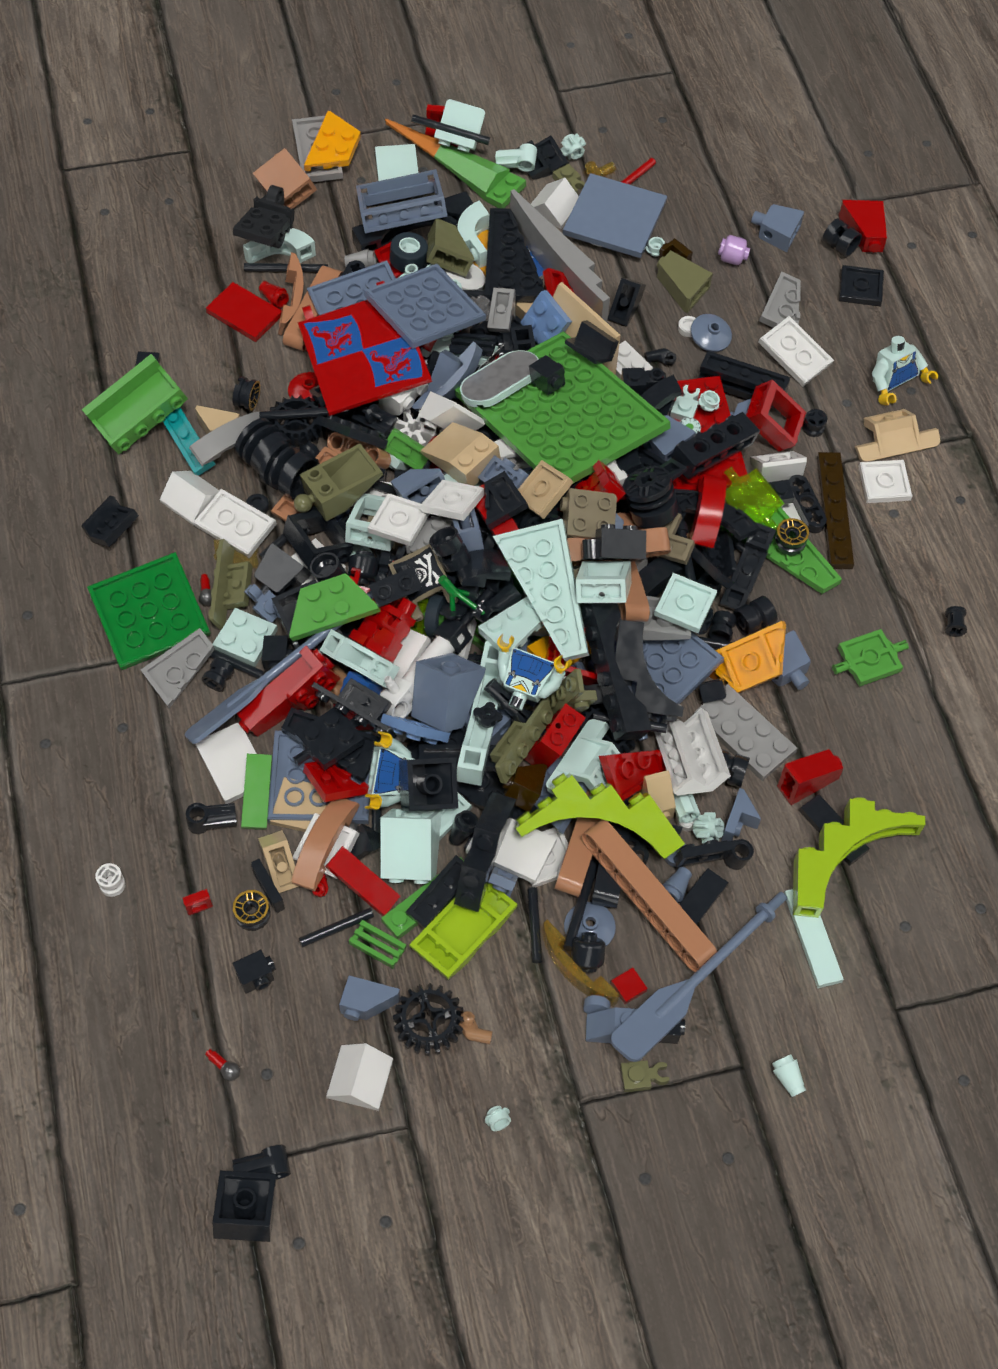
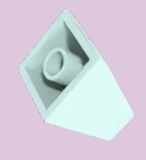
(410, 845)

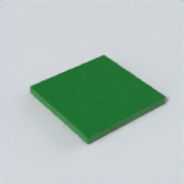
(147, 610)

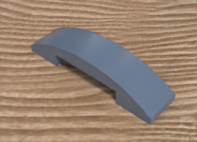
(471, 359)

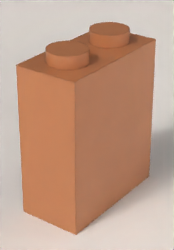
(286, 173)

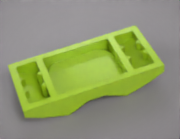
(459, 932)

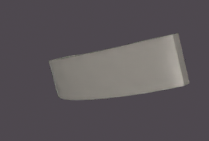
(221, 439)

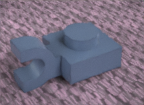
(263, 602)

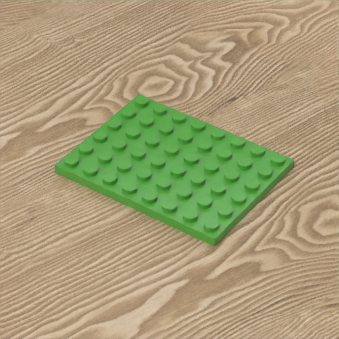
(577, 424)

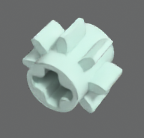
(573, 146)
(708, 827)

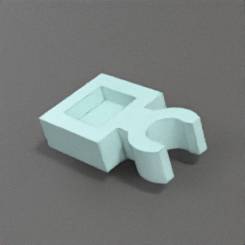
(685, 405)

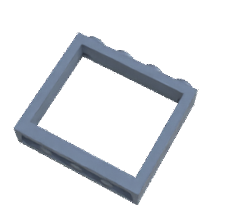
(401, 212)

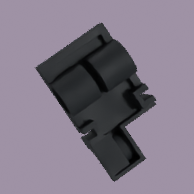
(267, 220)

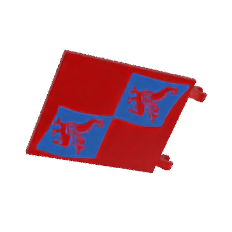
(359, 356)

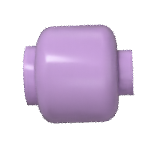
(733, 250)

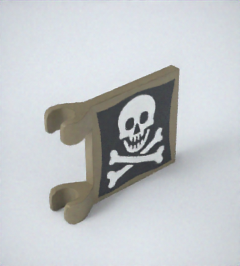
(429, 573)

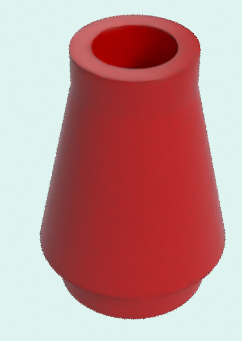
(274, 294)

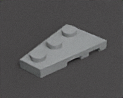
(783, 301)
(178, 666)

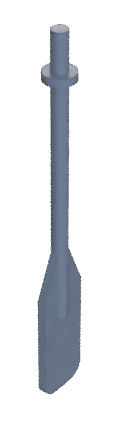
(247, 693)
(670, 1004)

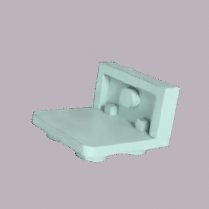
(463, 117)

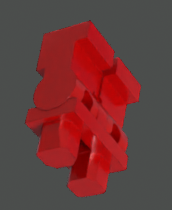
(602, 481)
(386, 629)

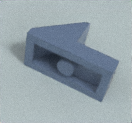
(742, 814)

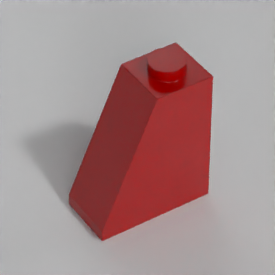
(869, 220)
(809, 775)

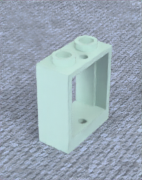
(357, 530)
(608, 577)

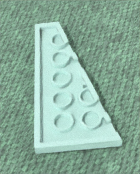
(545, 571)

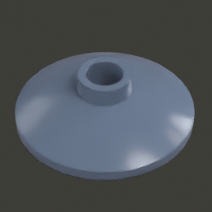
(706, 337)
(603, 919)

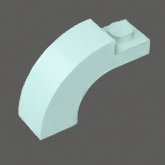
(470, 224)
(294, 242)
(358, 657)

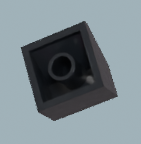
(428, 784)
(244, 1206)

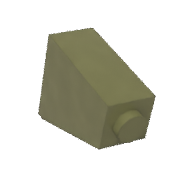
(448, 248)
(683, 279)

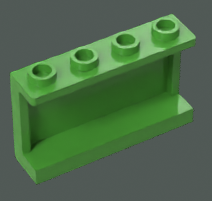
(135, 404)

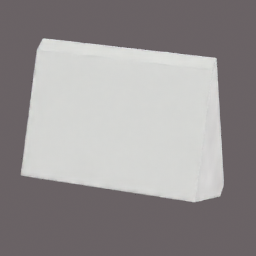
(556, 202)
(779, 465)
(187, 494)
(360, 1076)

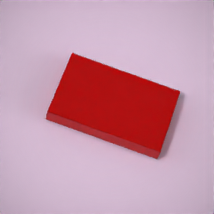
(244, 311)

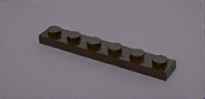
(835, 508)

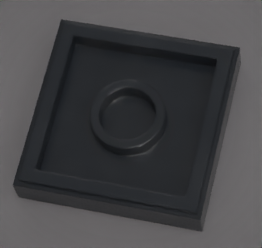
(861, 285)

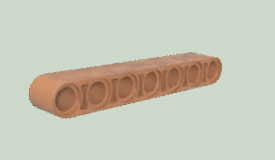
(649, 895)

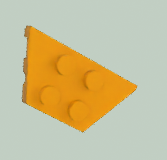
(333, 144)
(753, 658)

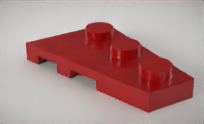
(628, 770)

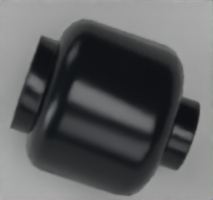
(367, 562)
(588, 952)

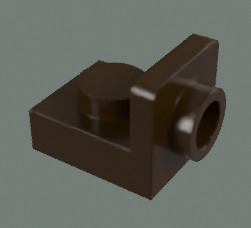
(677, 247)

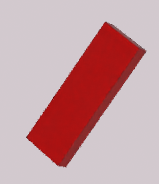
(362, 881)

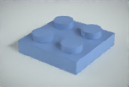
(546, 318)
(414, 729)

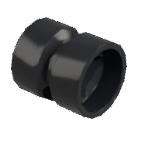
(842, 237)
(450, 549)
(326, 566)
(754, 616)
(737, 767)

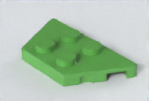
(329, 606)

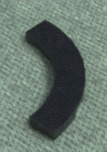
(657, 396)
(732, 519)

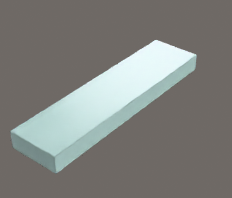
(816, 947)

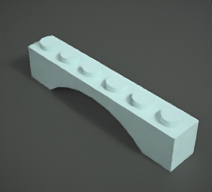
(478, 738)

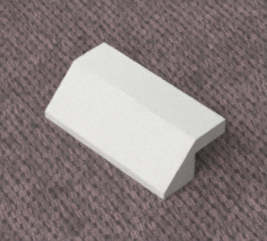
(693, 754)

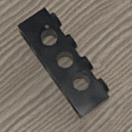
(715, 444)

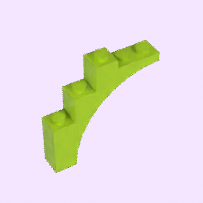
(571, 802)
(836, 841)

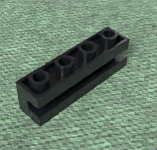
(737, 376)

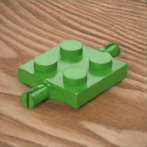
(870, 657)

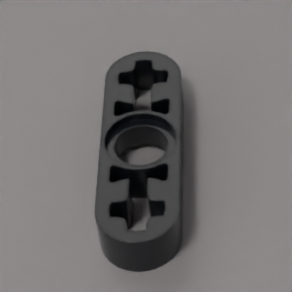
(806, 512)

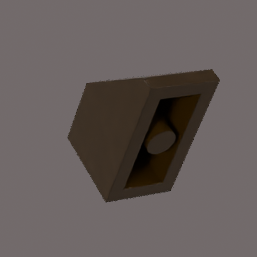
(526, 785)

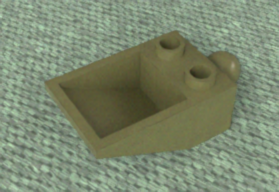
(337, 482)

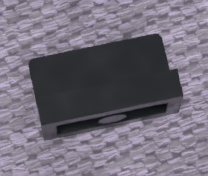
(593, 343)

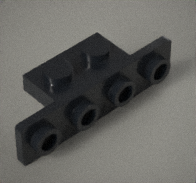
(359, 701)

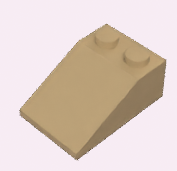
(461, 453)

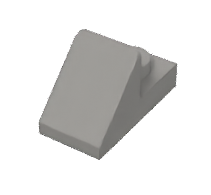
(501, 310)

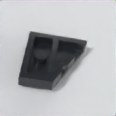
(502, 500)

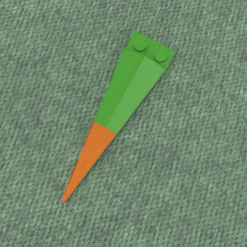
(484, 177)

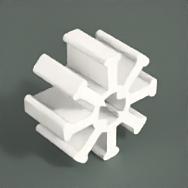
(415, 428)

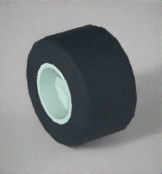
(408, 249)

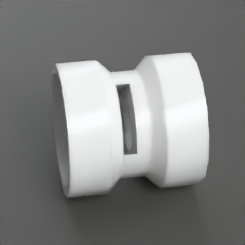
(112, 885)

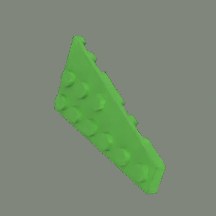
(807, 566)

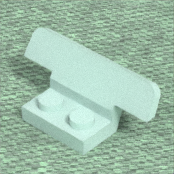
(583, 756)

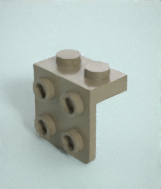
(587, 511)

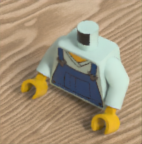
(898, 365)
(528, 674)
(384, 772)

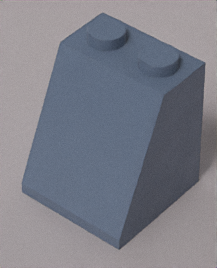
(445, 690)

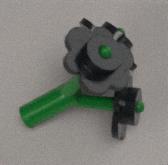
(467, 596)

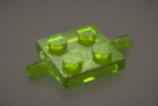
(753, 496)

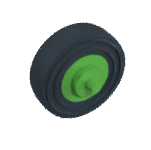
(432, 618)

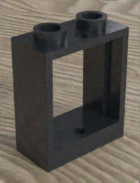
(301, 524)

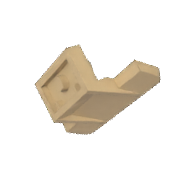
(895, 435)

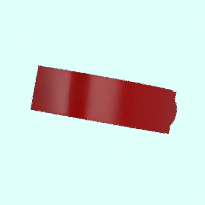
(709, 510)

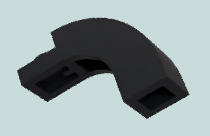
(658, 573)

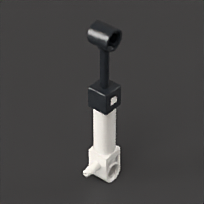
(449, 638)

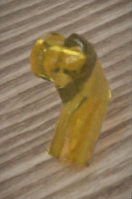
(600, 171)

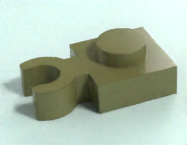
(571, 175)
(638, 1075)

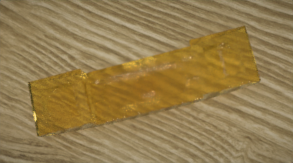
(554, 943)

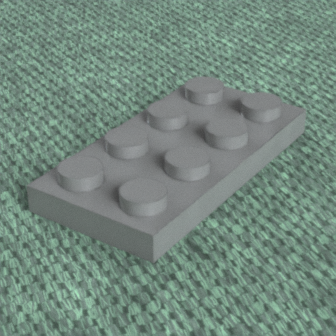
(305, 133)
(748, 733)

